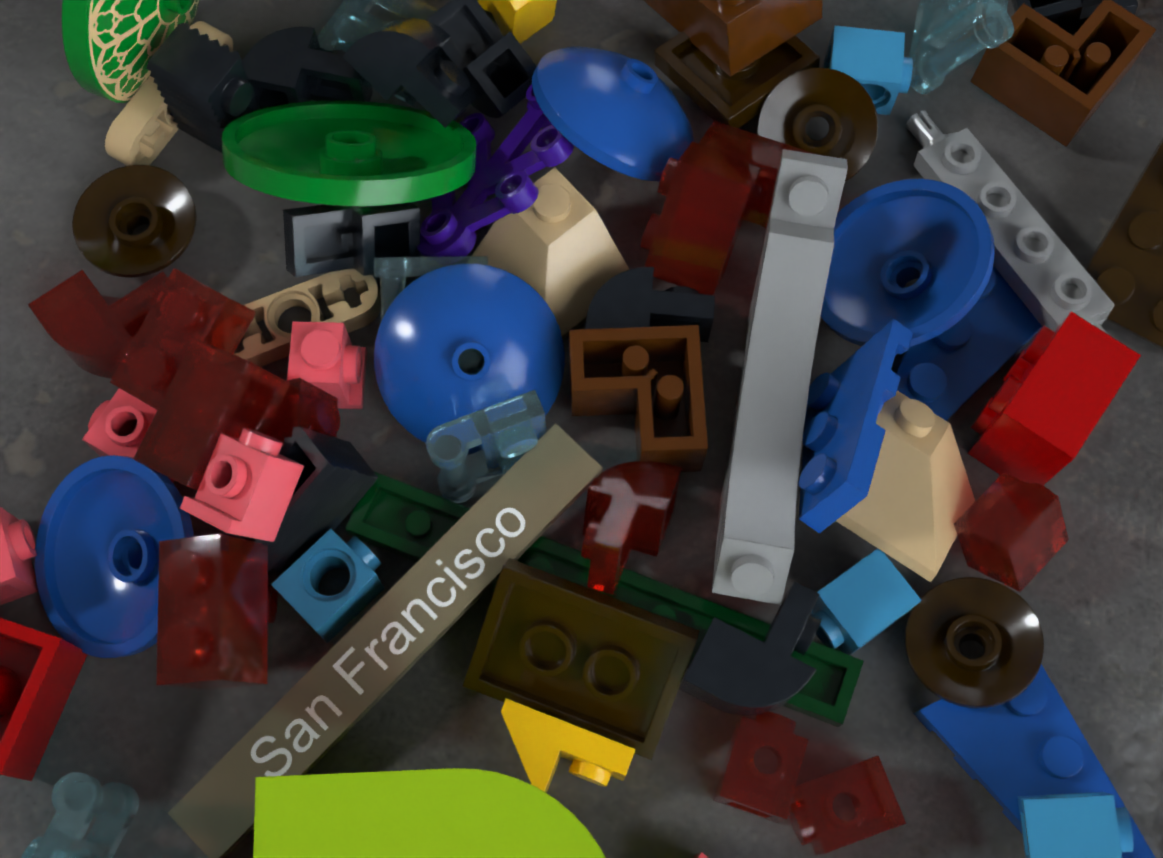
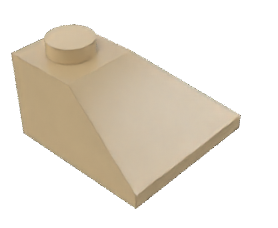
(556, 249)
(914, 488)

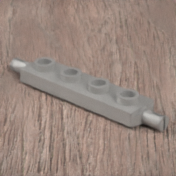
(1025, 246)

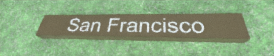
(388, 639)

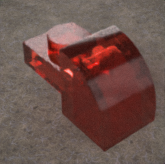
(625, 512)

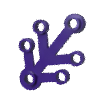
(453, 223)

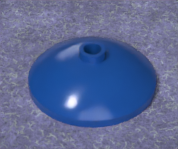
(612, 109)
(902, 235)
(459, 311)
(103, 554)

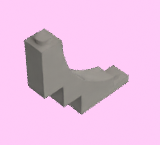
(771, 401)

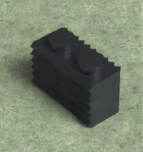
(201, 84)
(326, 492)

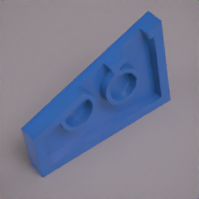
(963, 358)
(841, 428)

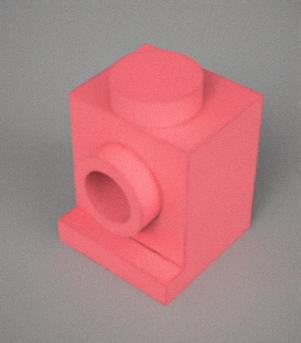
(329, 361)
(246, 486)

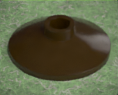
(825, 95)
(119, 204)
(976, 612)

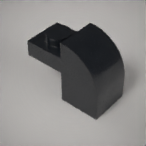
(753, 675)

